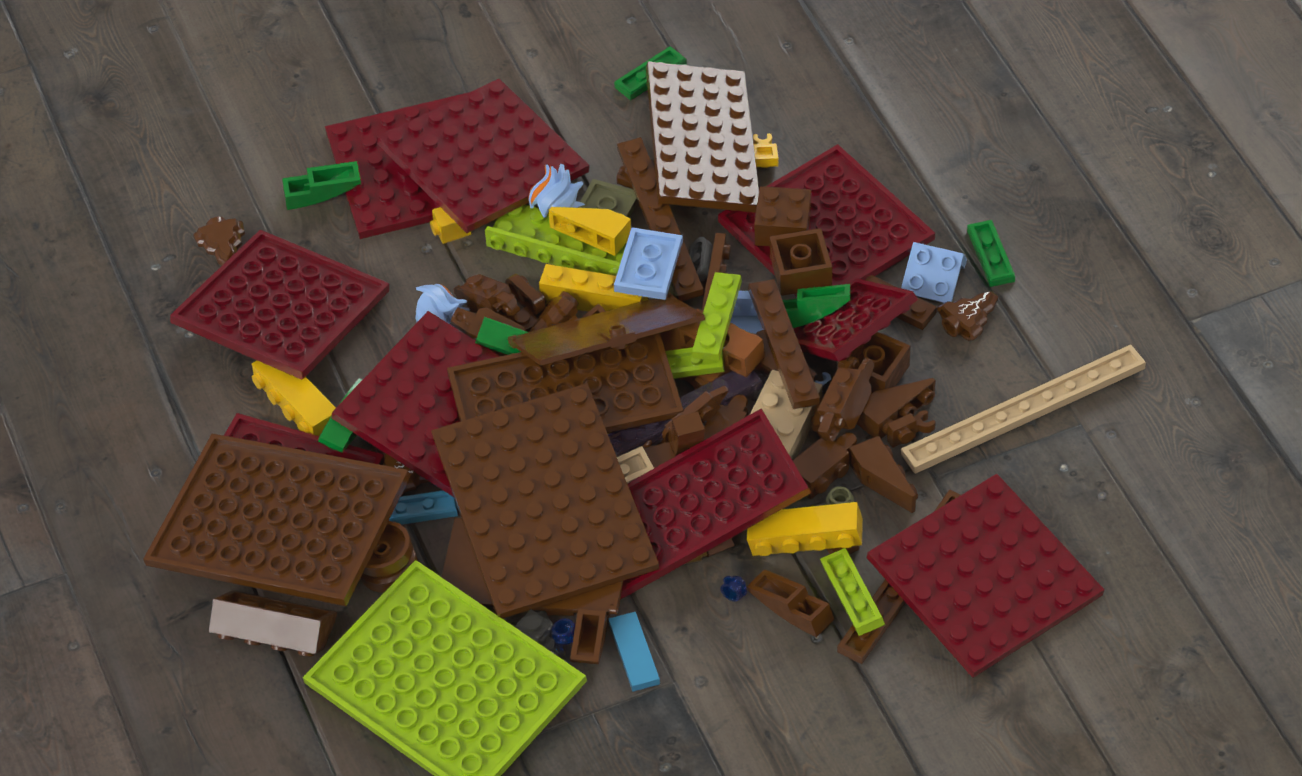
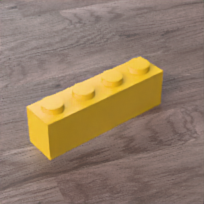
(585, 286)
(296, 397)
(807, 529)

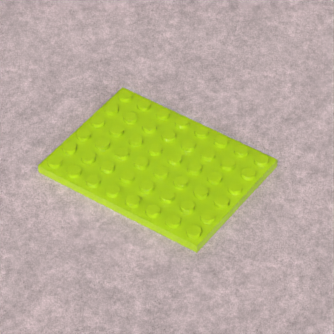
(444, 678)

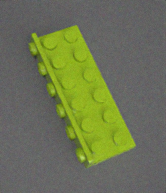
(530, 235)

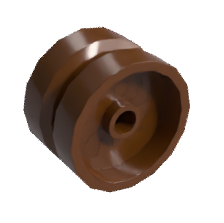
(390, 558)

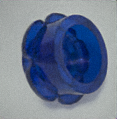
(733, 588)
(563, 631)

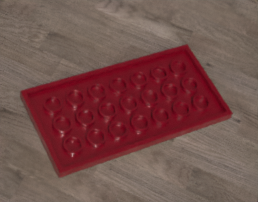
(713, 493)

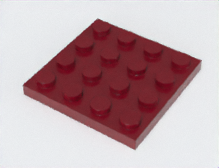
(854, 323)

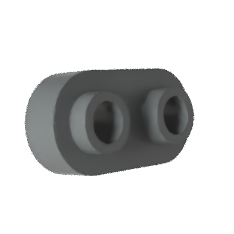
(700, 254)

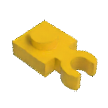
(765, 152)

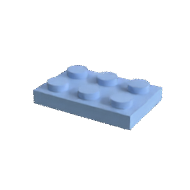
(648, 263)

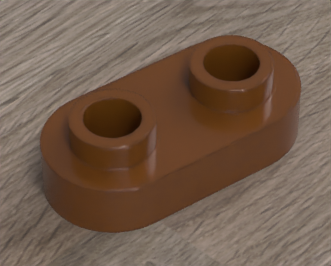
(526, 294)

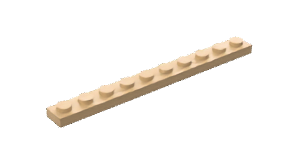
(1022, 409)

